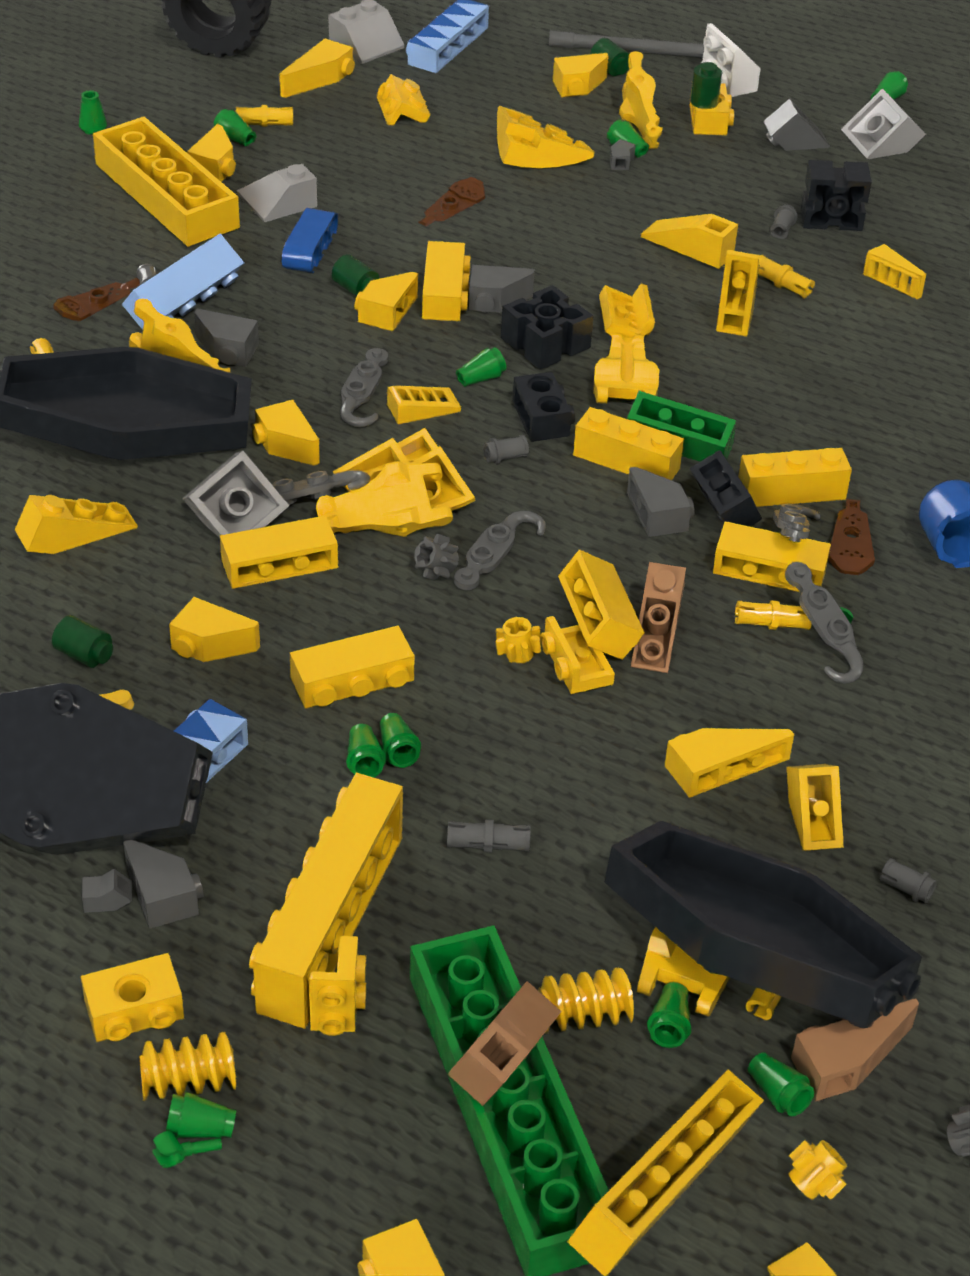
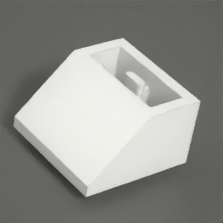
(738, 70)

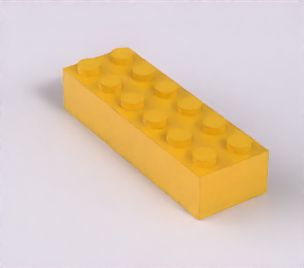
(166, 181)
(327, 897)

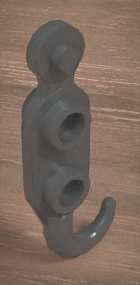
(361, 387)
(319, 484)
(793, 521)
(493, 547)
(827, 621)

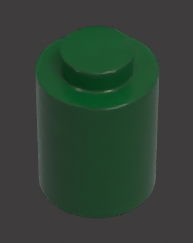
(617, 57)
(706, 85)
(352, 274)
(82, 641)

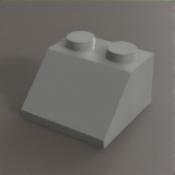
(366, 29)
(235, 497)

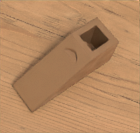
(659, 617)
(504, 1043)
(843, 1055)

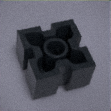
(835, 195)
(546, 326)

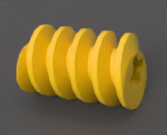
(589, 997)
(187, 1065)

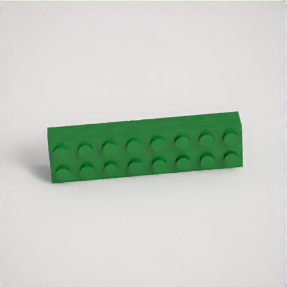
(528, 1128)

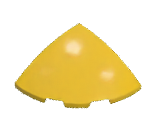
(527, 144)
(417, 449)

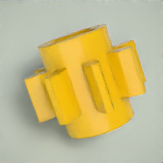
(518, 640)
(817, 1169)

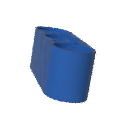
(309, 239)

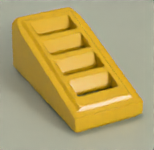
(877, 267)
(414, 402)

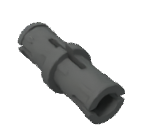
(488, 836)

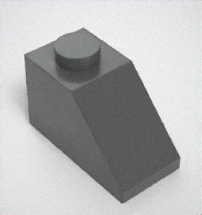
(794, 129)
(497, 286)
(227, 336)
(659, 503)
(162, 884)

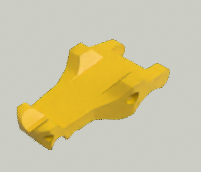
(638, 101)
(168, 337)
(625, 371)
(390, 503)
(671, 964)

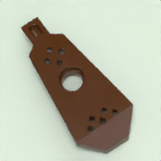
(462, 194)
(87, 304)
(847, 553)

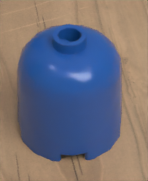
(946, 521)

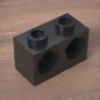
(542, 406)
(725, 491)

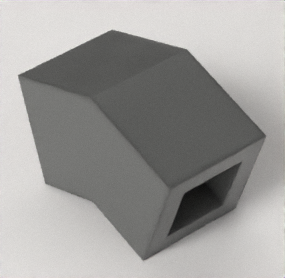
(621, 155)
(106, 892)

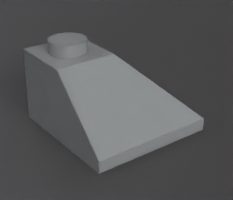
(882, 128)
(281, 193)

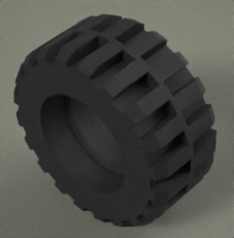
(215, 32)

